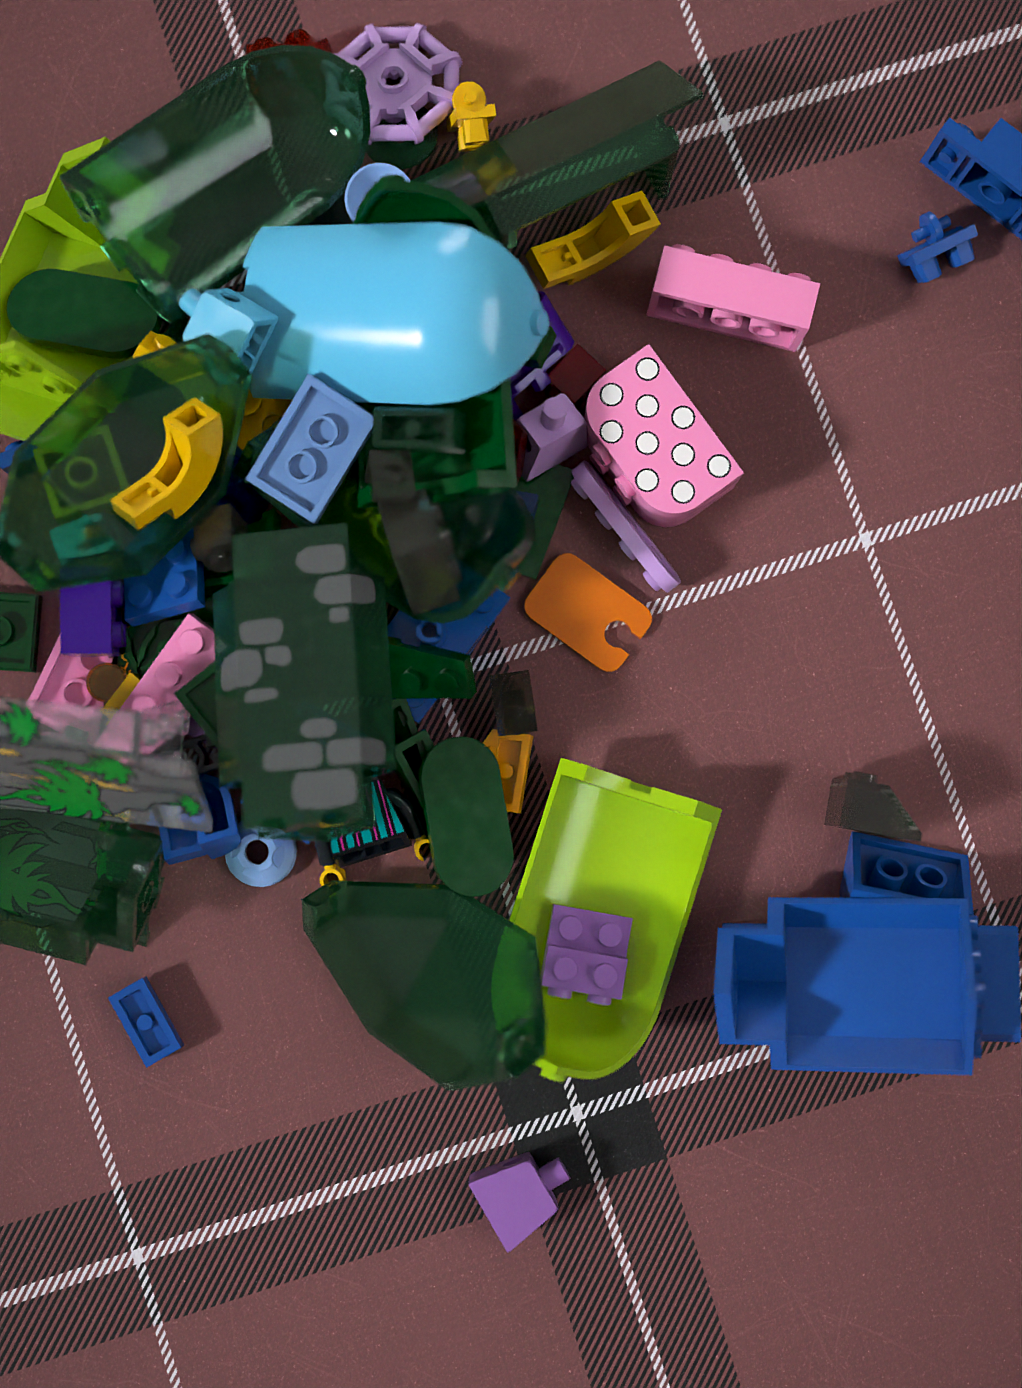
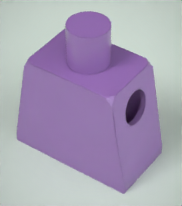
(518, 1195)

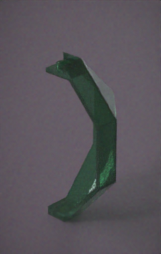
(99, 442)
(433, 977)

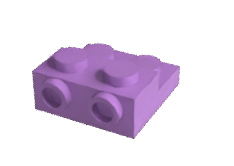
(586, 954)

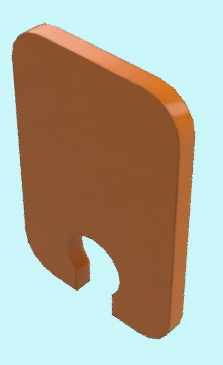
(577, 607)

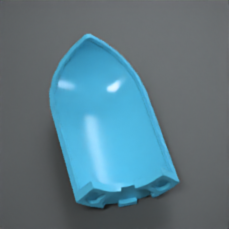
(390, 311)

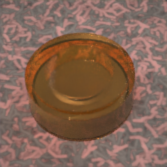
(104, 680)

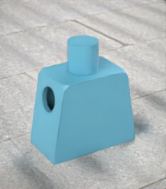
(230, 320)

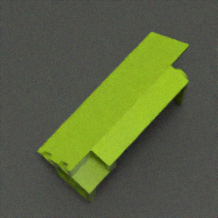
(47, 236)

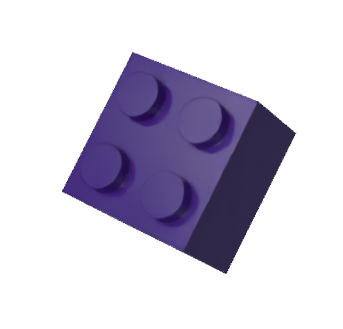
(92, 620)

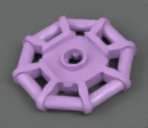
(416, 85)

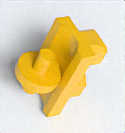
(470, 116)

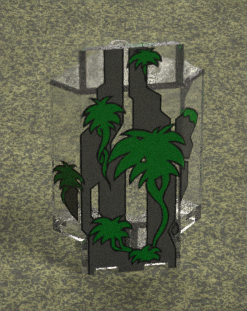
(100, 763)

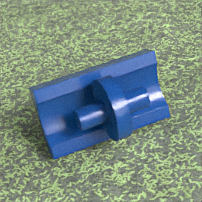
(954, 243)

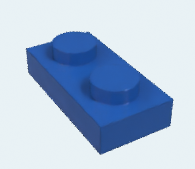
(146, 1021)

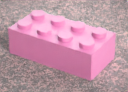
(733, 298)

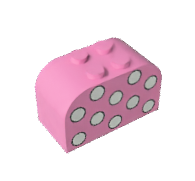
(655, 443)

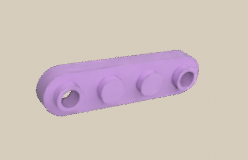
(634, 540)

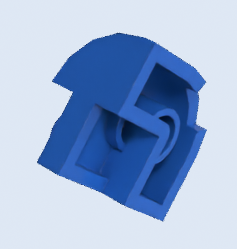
(225, 836)

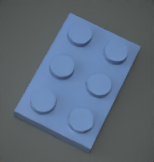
(312, 449)

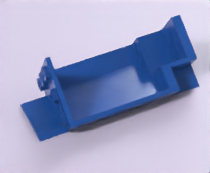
(868, 985)

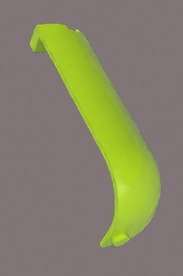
(619, 854)

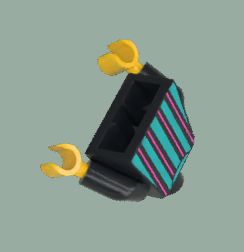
(395, 824)

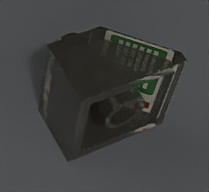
(868, 807)

